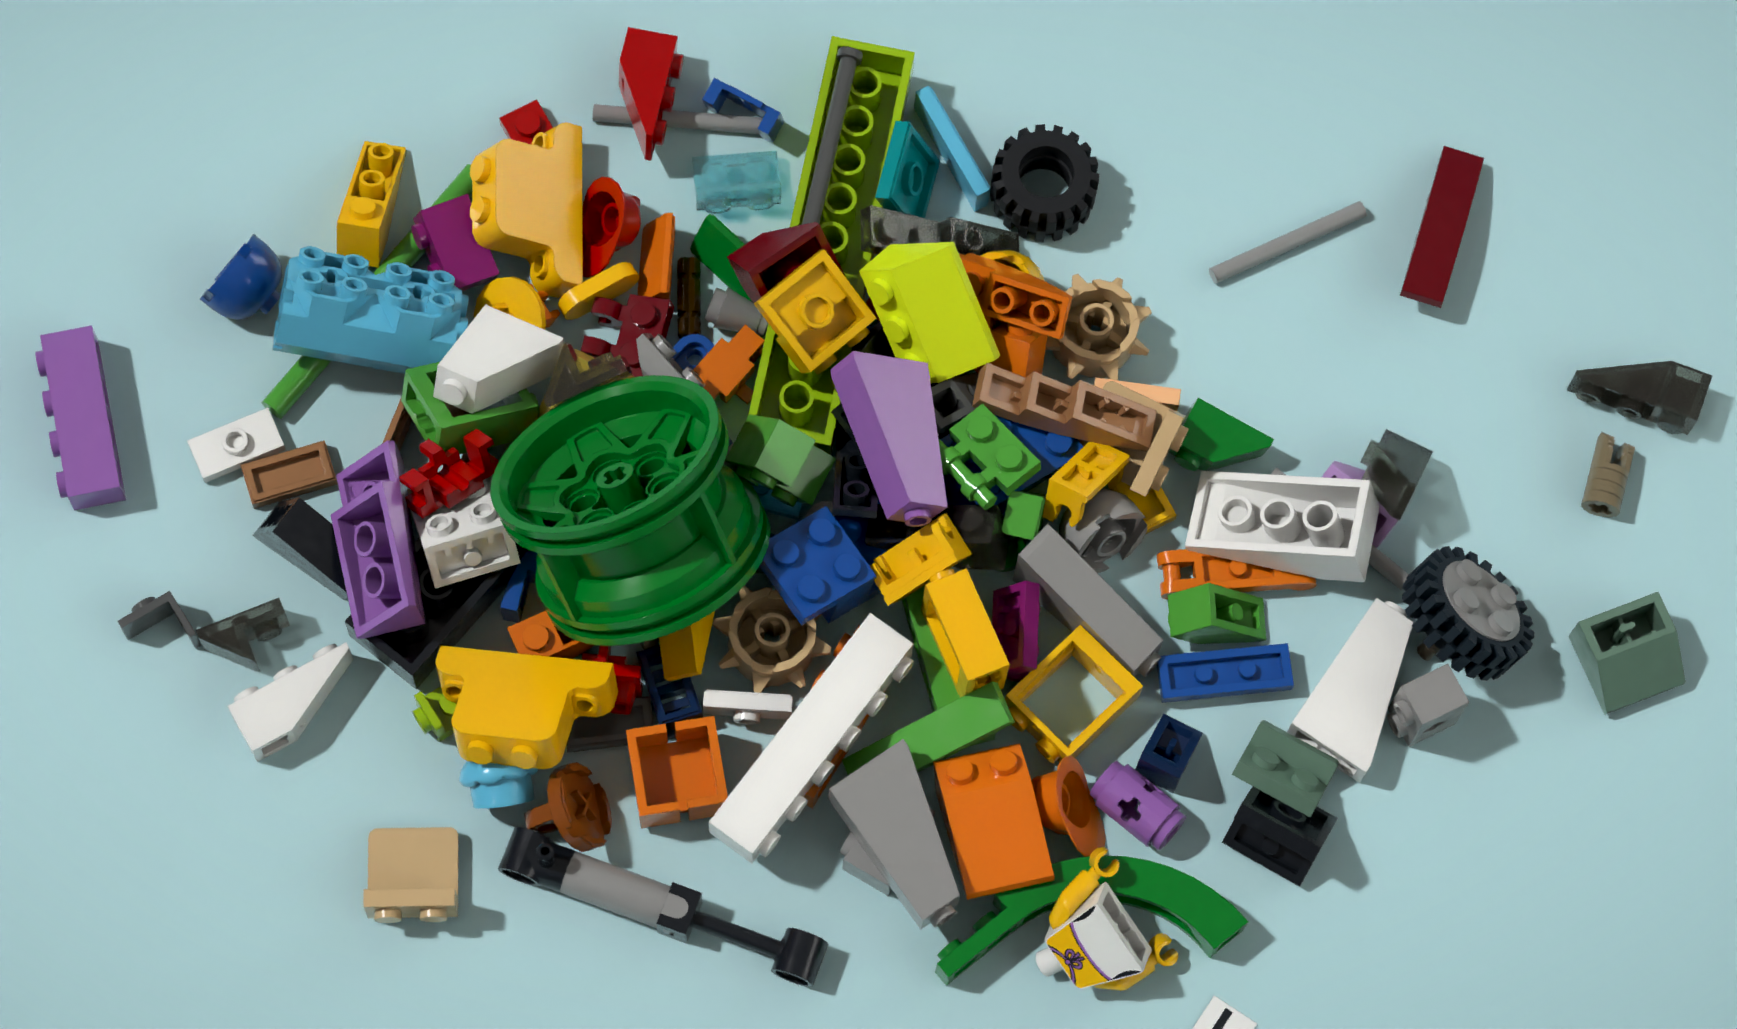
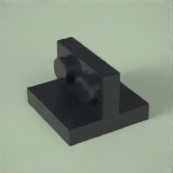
(1278, 835)

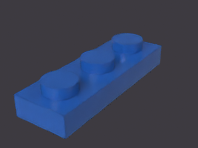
(1225, 673)

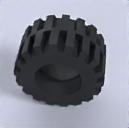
(1044, 151)

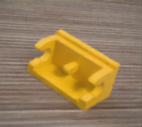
(1082, 479)
(918, 558)

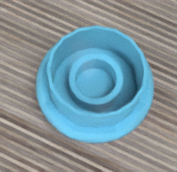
(497, 784)

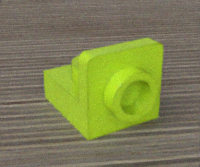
(434, 713)

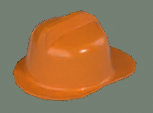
(1068, 807)

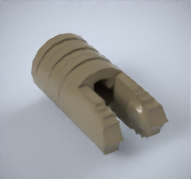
(1607, 480)

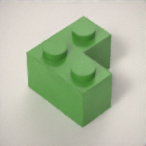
(780, 459)

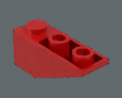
(645, 80)

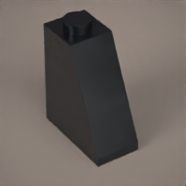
(305, 541)

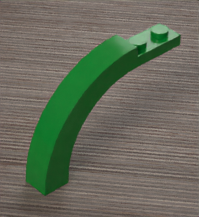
(1138, 883)

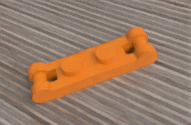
(1224, 573)

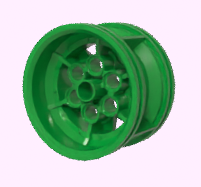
(631, 510)

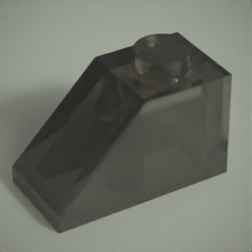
(1394, 470)

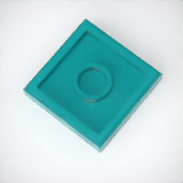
(907, 172)

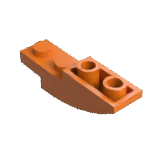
(1017, 296)

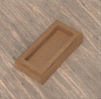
(289, 474)

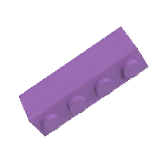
(81, 418)

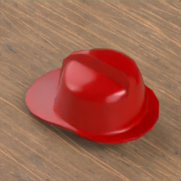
(608, 223)

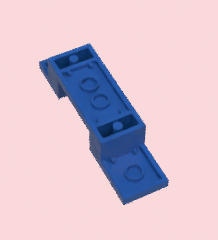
(824, 557)

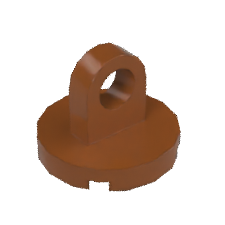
(573, 808)

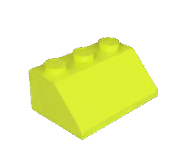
(929, 308)

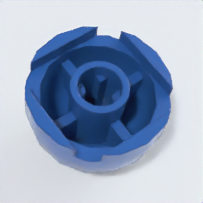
(246, 282)

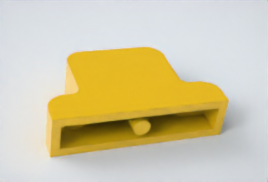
(532, 205)
(520, 705)

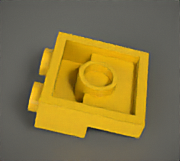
(815, 313)

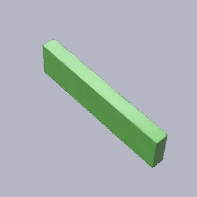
(944, 730)

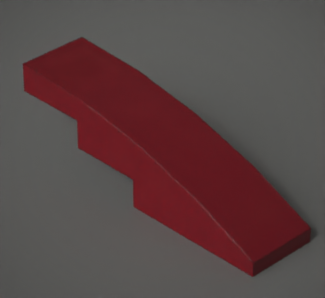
(1442, 227)

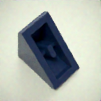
(1168, 752)

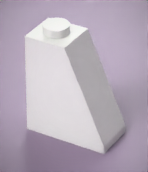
(495, 360)

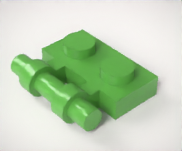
(994, 449)

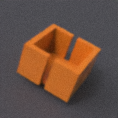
(677, 774)

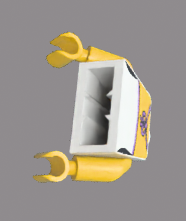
(1096, 937)

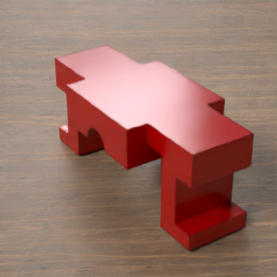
(455, 480)

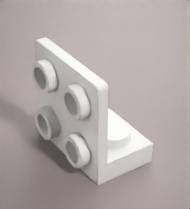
(465, 539)

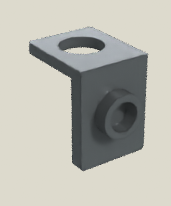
(152, 611)

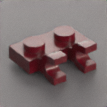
(640, 316)

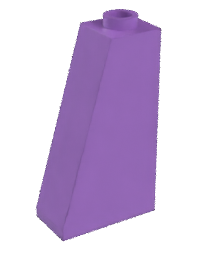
(895, 431)

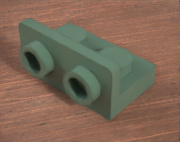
(1286, 768)

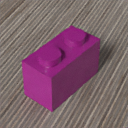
(450, 244)

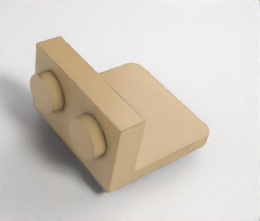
(1146, 467)
(412, 874)

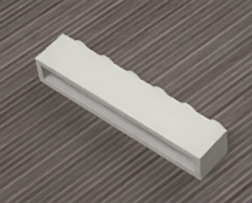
(811, 739)

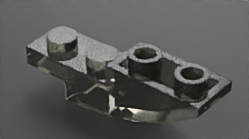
(886, 227)

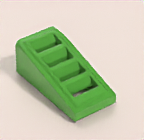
(1024, 514)

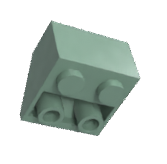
(1629, 652)

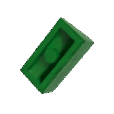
(713, 246)

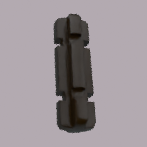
(688, 296)

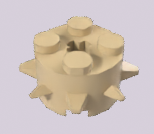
(1104, 351)
(768, 661)

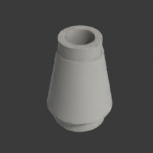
(732, 311)

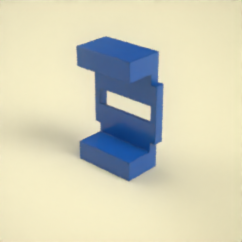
(720, 91)

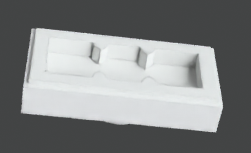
(236, 444)
(747, 706)

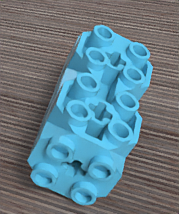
(381, 321)

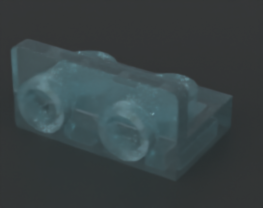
(736, 181)

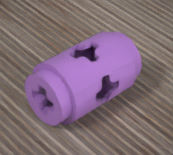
(1117, 796)

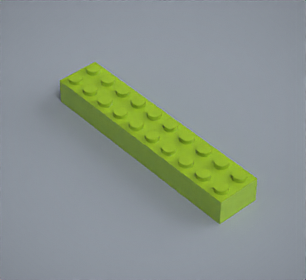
(872, 109)

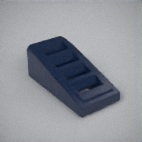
(673, 711)

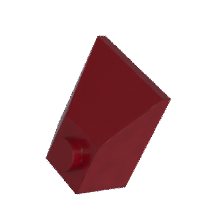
(776, 255)

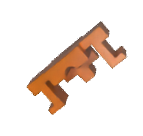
(728, 365)

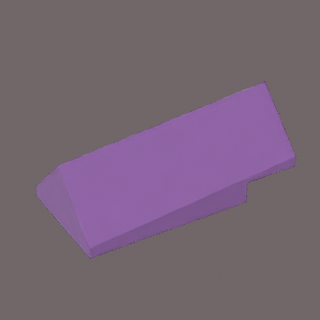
(378, 544)

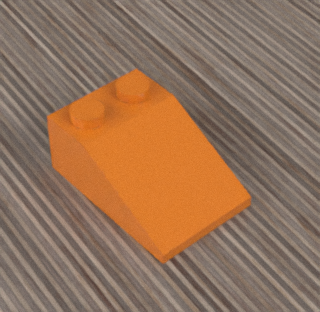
(992, 821)

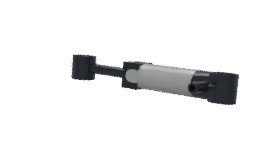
(670, 909)

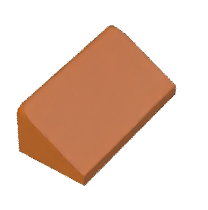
(657, 257)

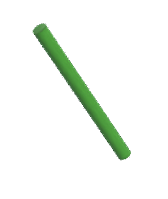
(307, 368)

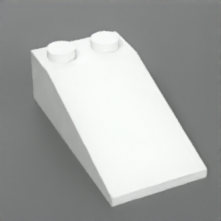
(1286, 523)

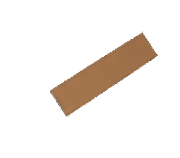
(1066, 410)

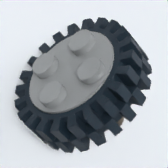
(1467, 614)

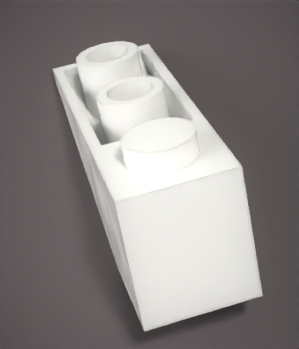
(282, 709)

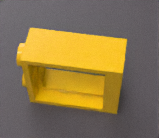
(963, 632)
(1100, 665)

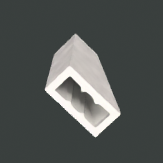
(1355, 692)

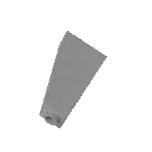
(1081, 597)
(896, 829)

